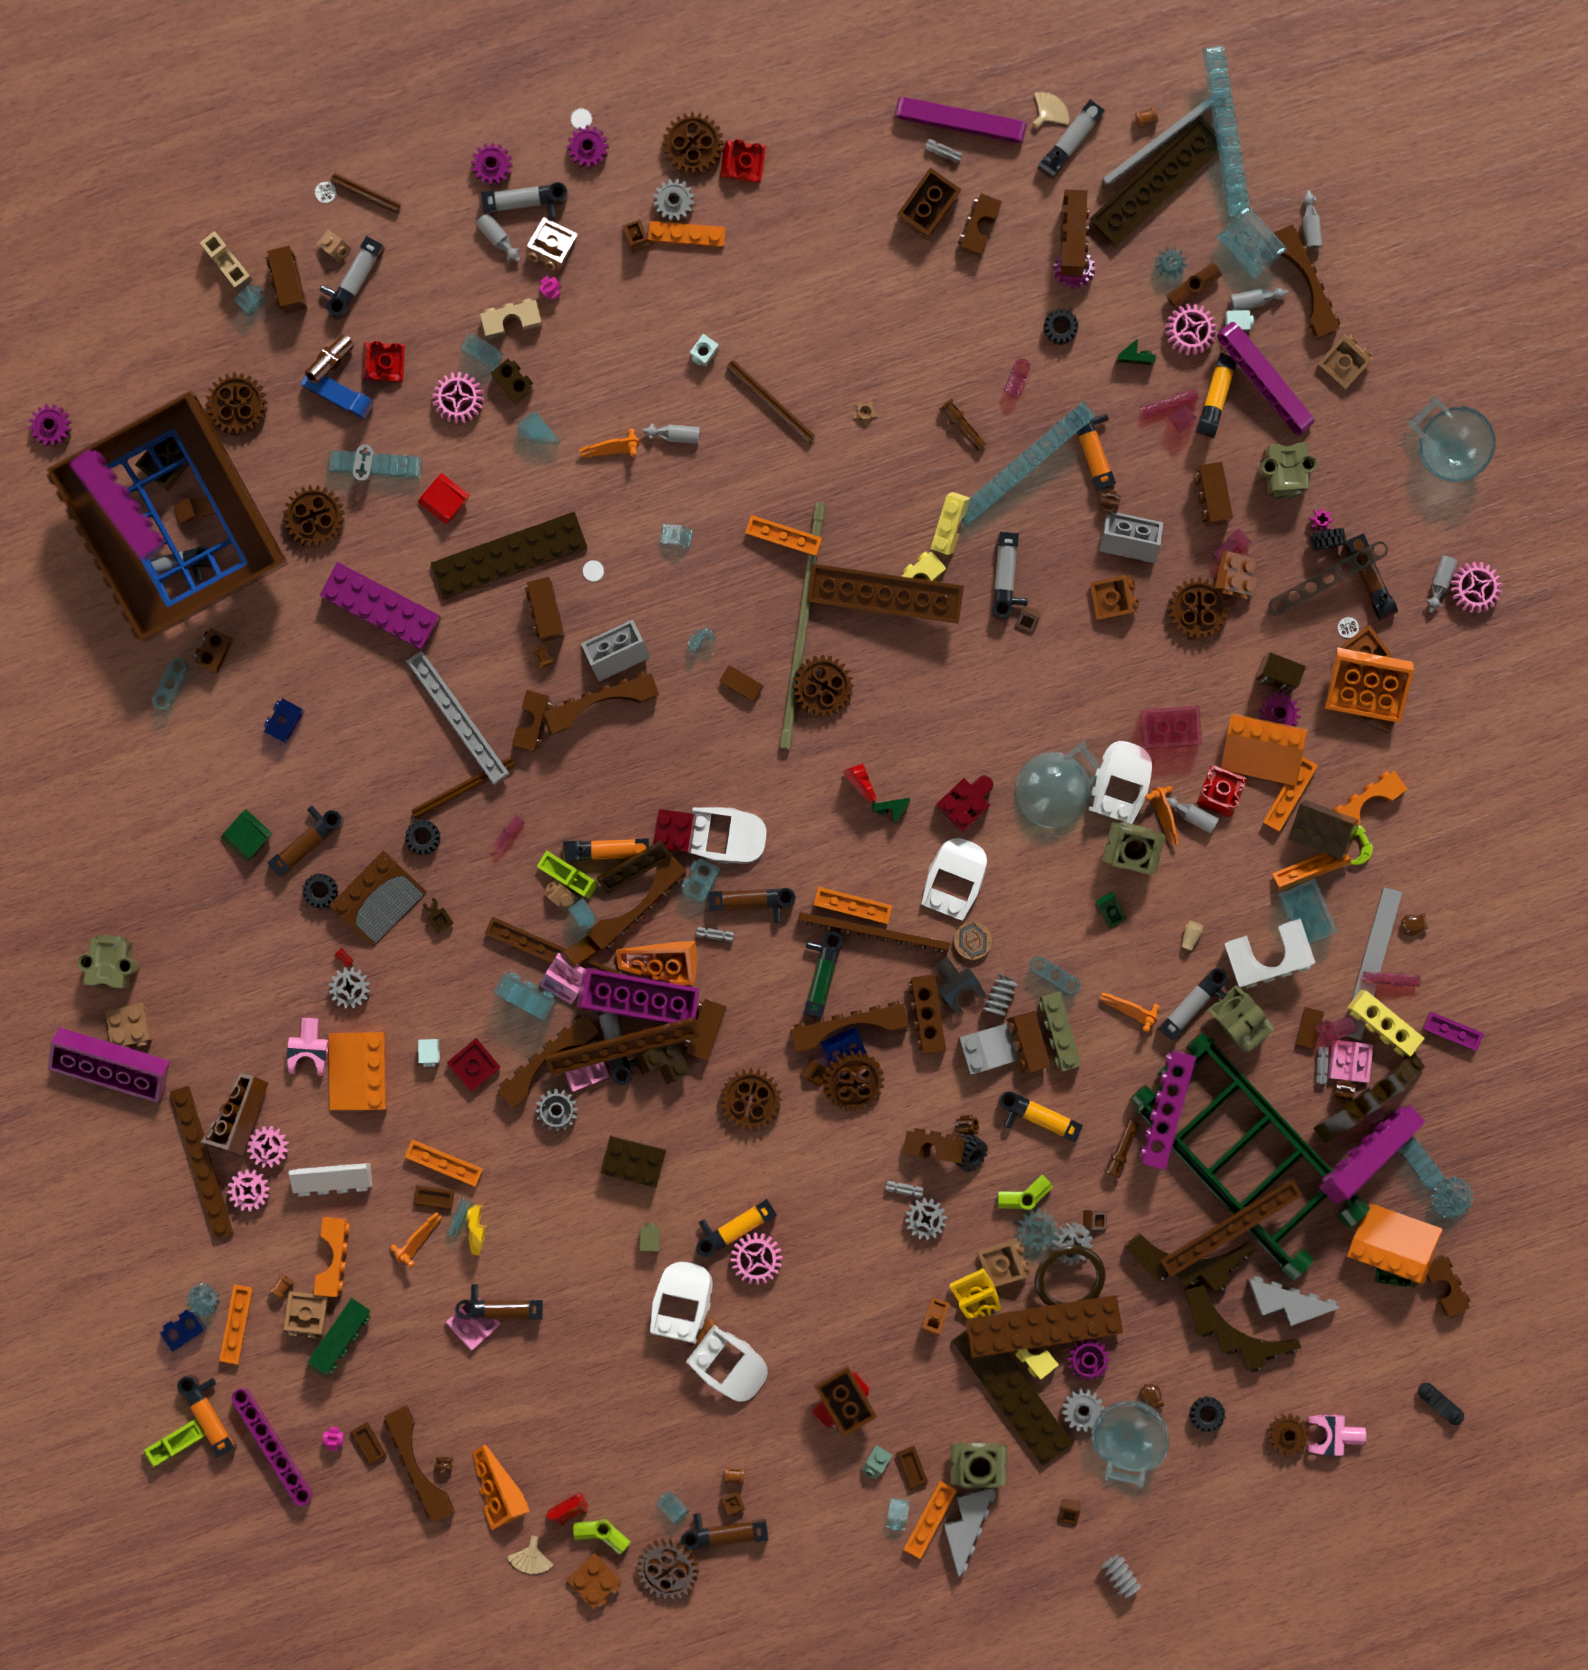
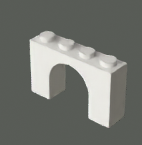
(1249, 970)

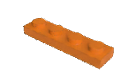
(686, 234)
(784, 535)
(1289, 796)
(1308, 870)
(853, 905)
(443, 1162)
(236, 1324)
(930, 1519)

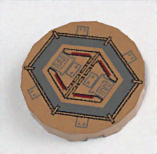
(972, 940)

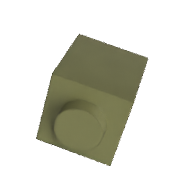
(649, 1237)

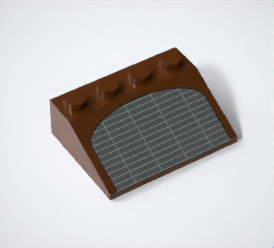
(378, 897)

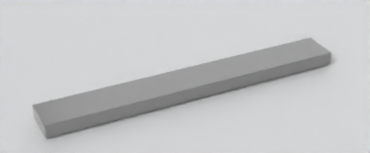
(1156, 143)
(457, 717)
(1376, 947)

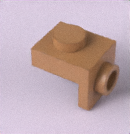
(333, 246)
(560, 895)

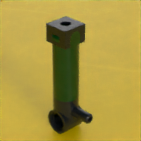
(823, 975)

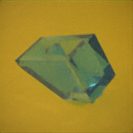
(536, 430)

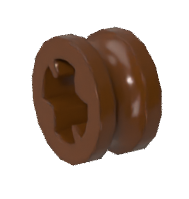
(444, 1462)

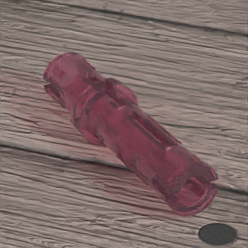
(1191, 396)
(1391, 979)

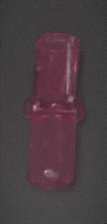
(508, 833)

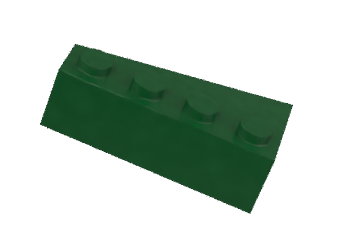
(338, 1338)

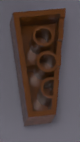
(1074, 233)
(237, 1115)

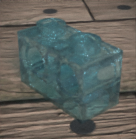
(705, 882)

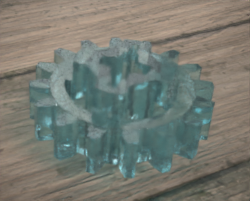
(1451, 1197)
(1044, 1223)

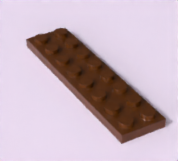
(885, 593)
(1044, 1326)

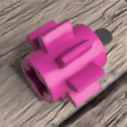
(550, 287)
(1316, 523)
(333, 1438)

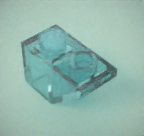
(481, 351)
(583, 914)

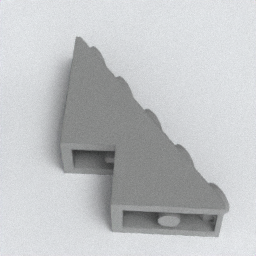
(1295, 1305)
(963, 1531)

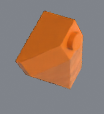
(666, 961)
(502, 1496)

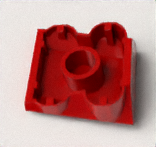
(743, 161)
(383, 361)
(444, 499)
(859, 779)
(1221, 791)
(568, 1509)

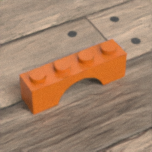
(1388, 788)
(334, 1231)

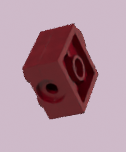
(966, 801)

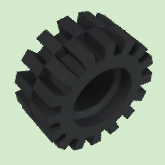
(1060, 315)
(1328, 539)
(434, 837)
(308, 890)
(973, 1153)
(1207, 1402)

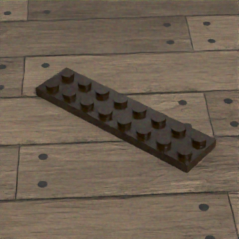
(1156, 181)
(509, 555)
(1017, 1401)

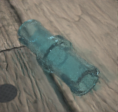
(459, 1217)

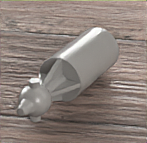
(1311, 224)
(497, 236)
(1254, 298)
(675, 433)
(1441, 580)
(1194, 815)

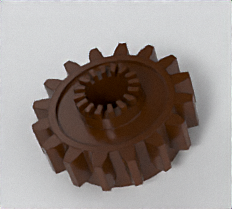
(1280, 1427)

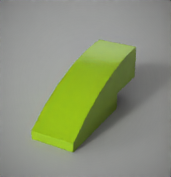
(567, 874)
(173, 1443)

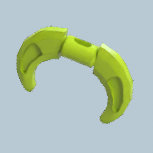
(1366, 850)

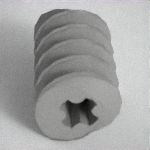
(1001, 995)
(1121, 1576)

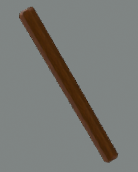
(770, 401)
(456, 791)

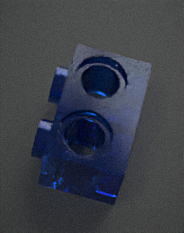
(841, 1043)
(185, 1333)

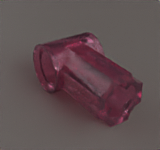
(1016, 379)
(1235, 543)
(1331, 1031)

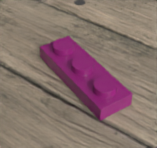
(1453, 1031)

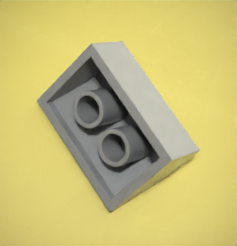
(1131, 537)
(615, 650)

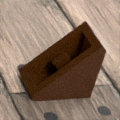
(636, 236)

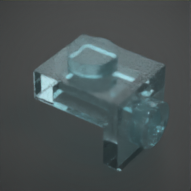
(676, 535)
(695, 640)
(672, 1506)
(897, 1514)

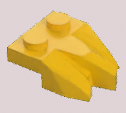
(476, 1231)
(976, 1294)

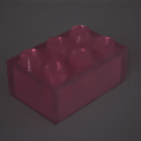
(1170, 727)

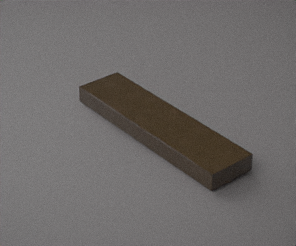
(634, 867)

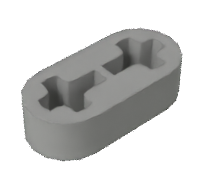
(367, 464)

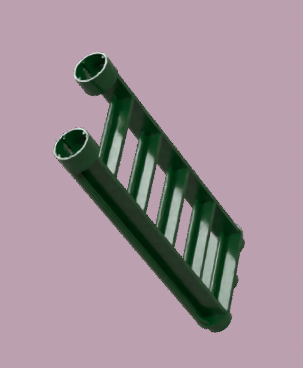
(1349, 1214)

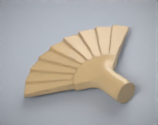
(1050, 109)
(530, 1559)

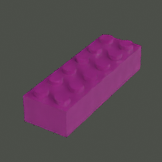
(118, 506)
(380, 606)
(636, 997)
(108, 1064)
(1371, 1153)

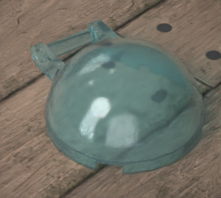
(1454, 442)
(1055, 787)
(1131, 1439)

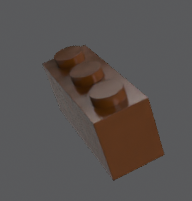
(708, 1025)
(1028, 1042)

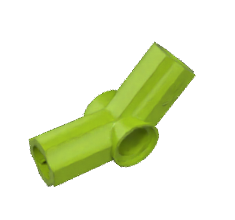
(1014, 1199)
(613, 1537)

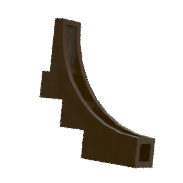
(1371, 1099)
(1211, 1269)
(1252, 1349)

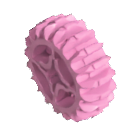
(1188, 322)
(465, 397)
(1491, 580)
(747, 1273)

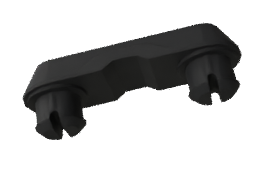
(1440, 1403)

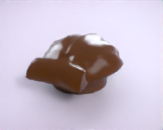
(1413, 924)
(1151, 1395)

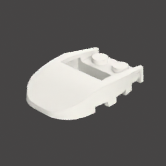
(1128, 763)
(745, 837)
(961, 859)
(686, 1282)
(745, 1377)

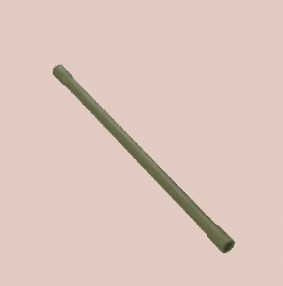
(786, 733)

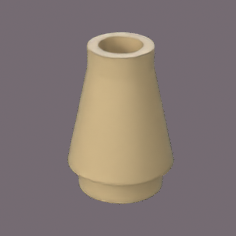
(1191, 935)

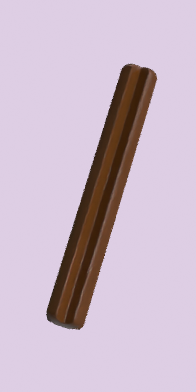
(365, 192)

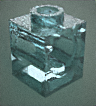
(250, 299)

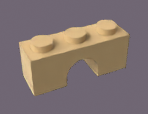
(226, 261)
(494, 320)

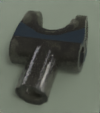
(956, 983)

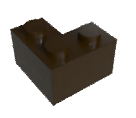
(667, 1059)

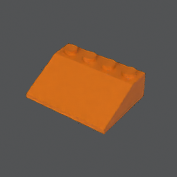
(1369, 685)
(1264, 749)
(358, 1071)
(1395, 1243)

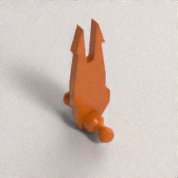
(613, 446)
(1164, 812)
(1143, 1016)
(415, 1241)

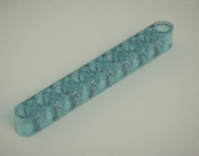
(1226, 129)
(1028, 461)

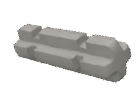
(943, 151)
(715, 934)
(1322, 1065)
(904, 1189)

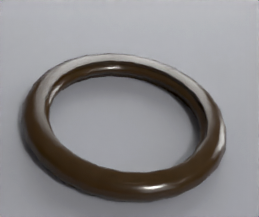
(1066, 1250)

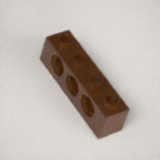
(927, 983)

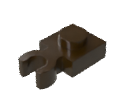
(440, 918)

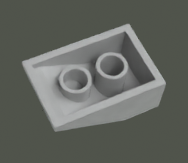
(988, 1049)

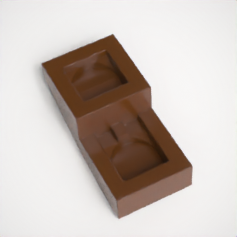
(741, 683)

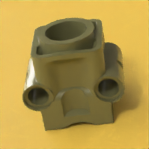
(1287, 473)
(1143, 861)
(108, 960)
(1241, 1019)
(966, 1451)

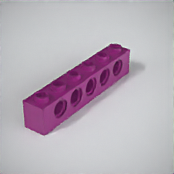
(1160, 1158)

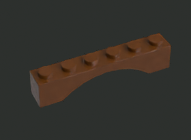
(1322, 319)
(636, 690)
(607, 930)
(809, 1036)
(518, 1087)
(436, 1501)

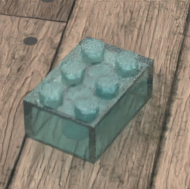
(1251, 242)
(1307, 904)
(525, 995)

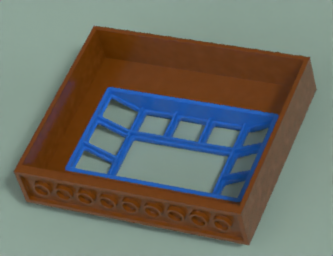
(135, 580)

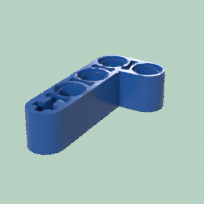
(341, 396)

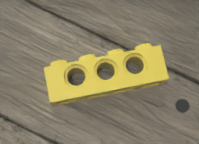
(1410, 1038)

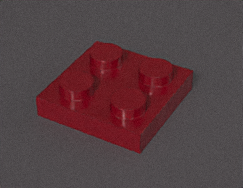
(675, 829)
(473, 1064)

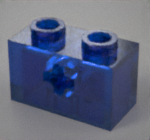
(283, 731)

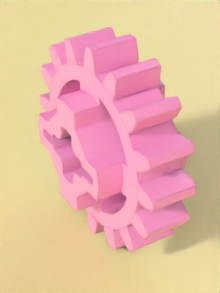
(270, 1135)
(259, 1198)

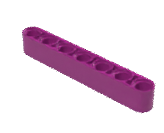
(960, 119)
(1265, 378)
(272, 1456)

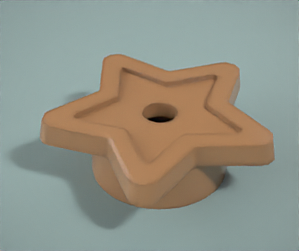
(865, 407)

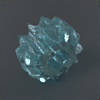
(1164, 265)
(203, 1299)

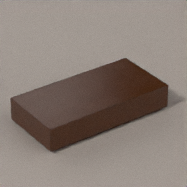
(580, 951)
(1307, 1032)
(434, 1197)
(368, 1443)
(912, 1467)

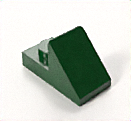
(1130, 355)
(897, 807)
(1110, 909)

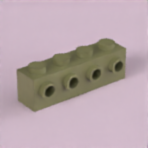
(1060, 1030)

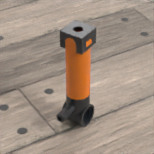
(1095, 456)
(603, 849)
(206, 1415)

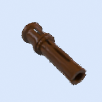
(957, 417)
(1119, 1157)

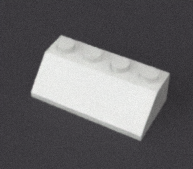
(331, 1178)

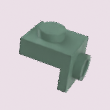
(876, 1462)

